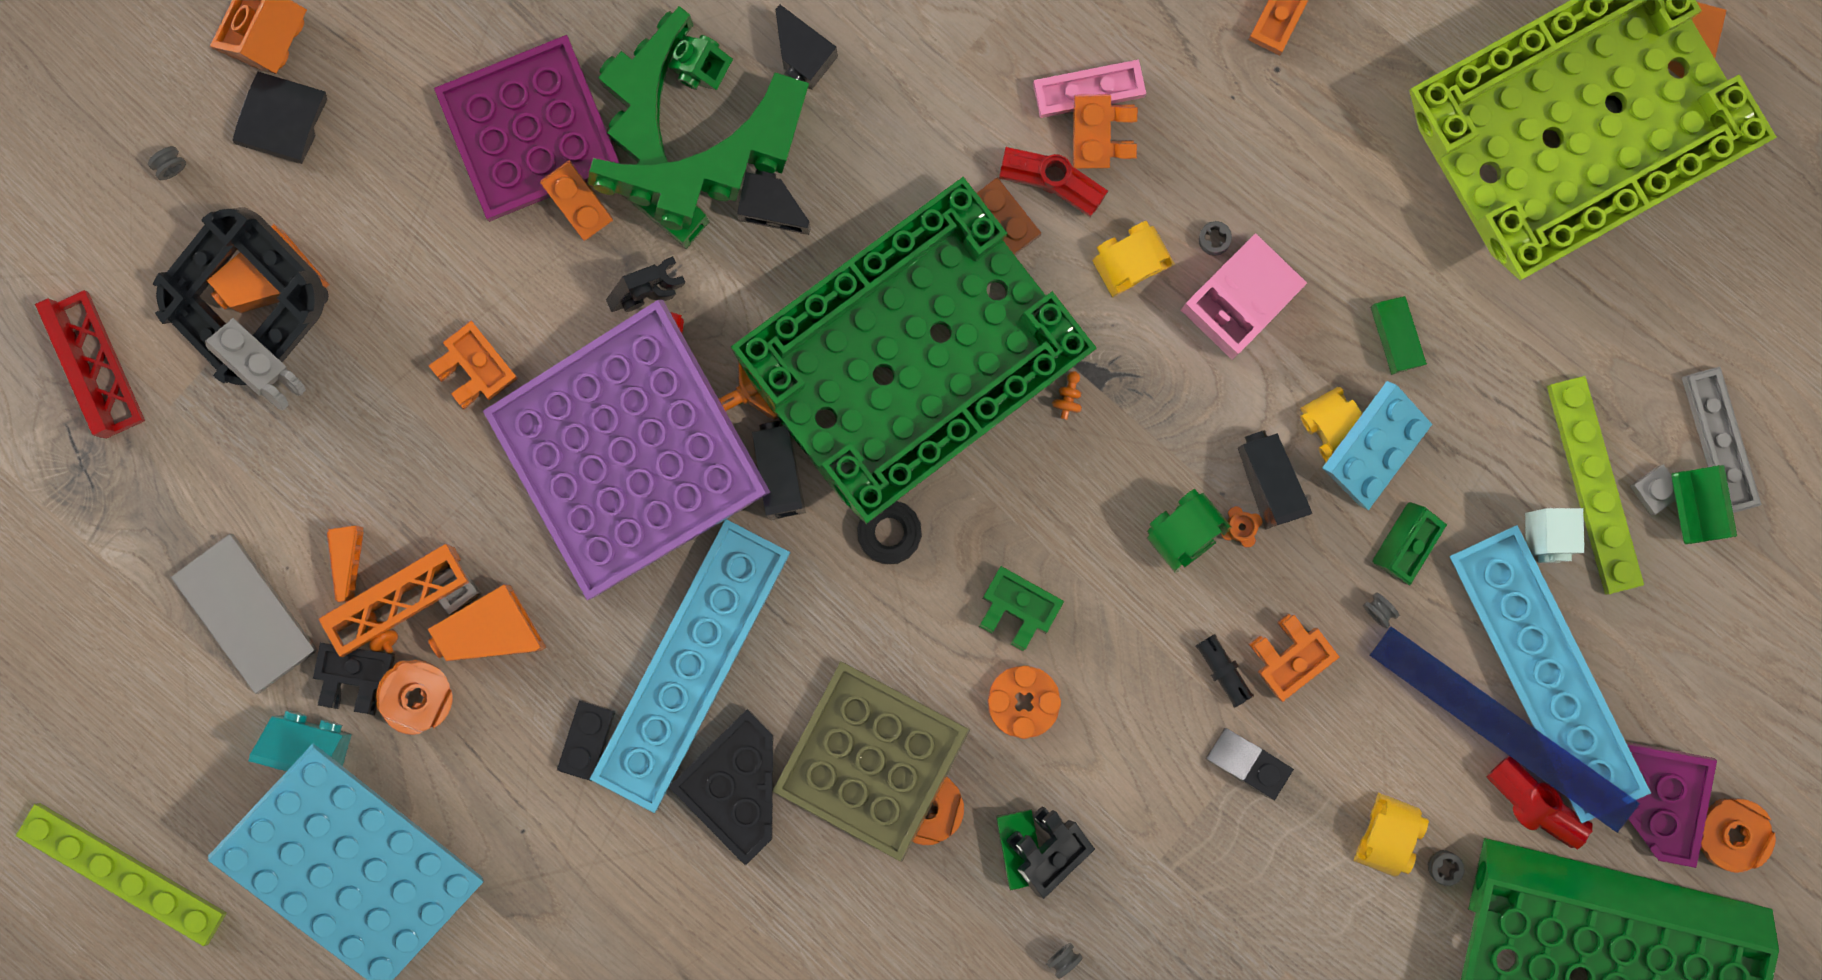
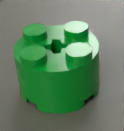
(1187, 531)

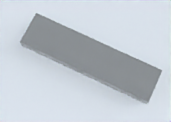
(1721, 435)

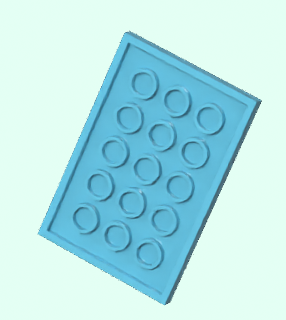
(345, 867)

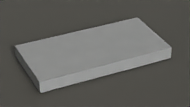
(244, 613)

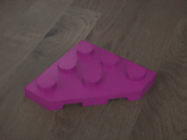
(1676, 810)

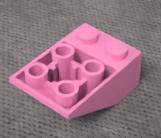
(1243, 296)

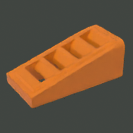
(345, 552)

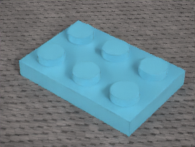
(1377, 445)

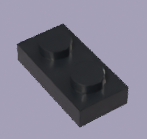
(585, 740)

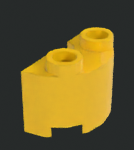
(1131, 259)
(1331, 419)
(1391, 836)

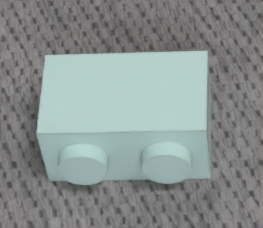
(1555, 533)

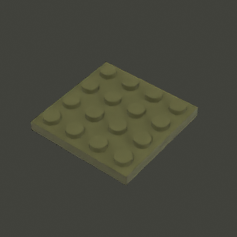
(871, 761)

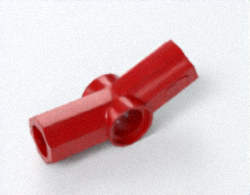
(1074, 188)
(1539, 804)

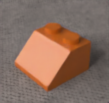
(259, 32)

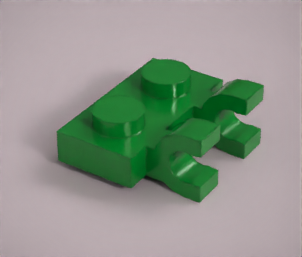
(1022, 600)

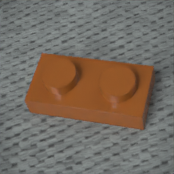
(1010, 215)

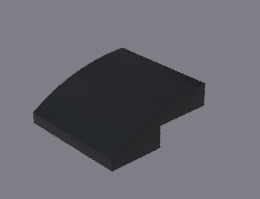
(279, 117)

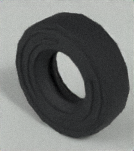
(900, 551)

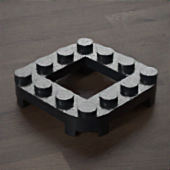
(221, 236)

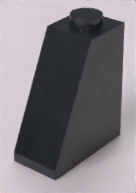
(779, 471)
(1272, 480)

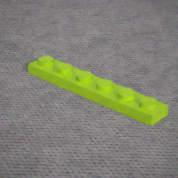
(1595, 485)
(121, 874)

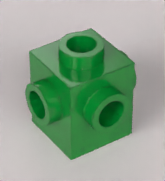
(700, 62)

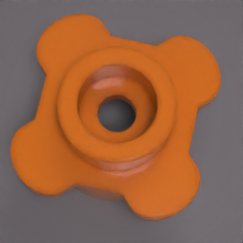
(1251, 523)

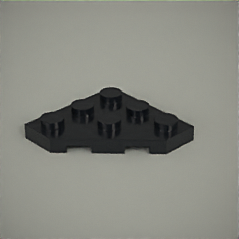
(733, 787)

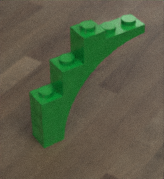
(639, 87)
(719, 170)

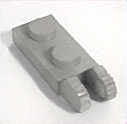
(253, 363)

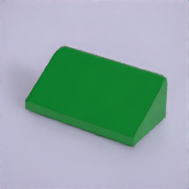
(1398, 335)
(1409, 542)
(1007, 824)

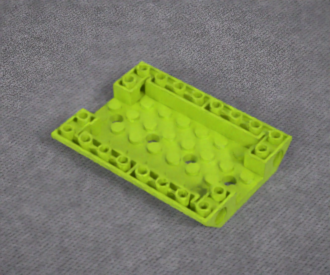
(1607, 162)

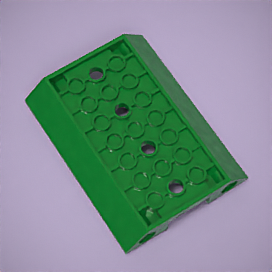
(881, 315)
(1609, 922)

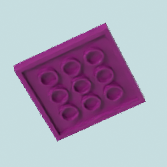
(524, 123)

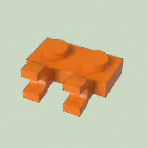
(1093, 131)
(480, 361)
(1298, 663)

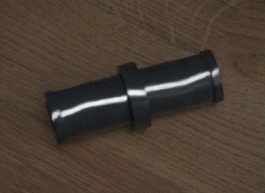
(1224, 671)

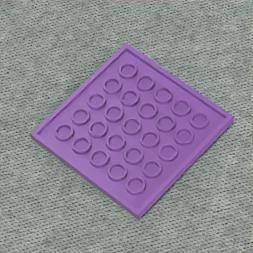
(626, 450)

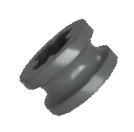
(167, 163)
(1223, 231)
(1381, 610)
(1436, 861)
(1064, 960)

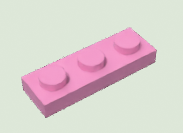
(1120, 80)

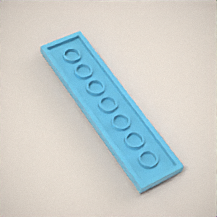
(1544, 658)
(690, 666)

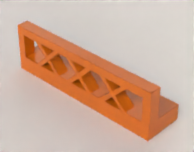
(392, 588)

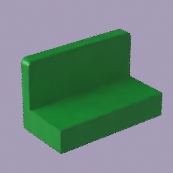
(1704, 504)

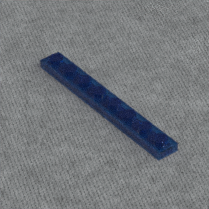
(1504, 729)

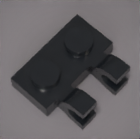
(636, 286)
(357, 668)
(1056, 858)

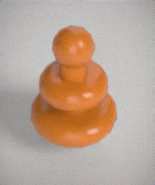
(1070, 393)
(384, 641)

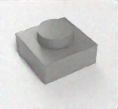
(1655, 490)
(458, 598)

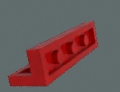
(76, 366)

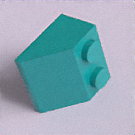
(290, 736)

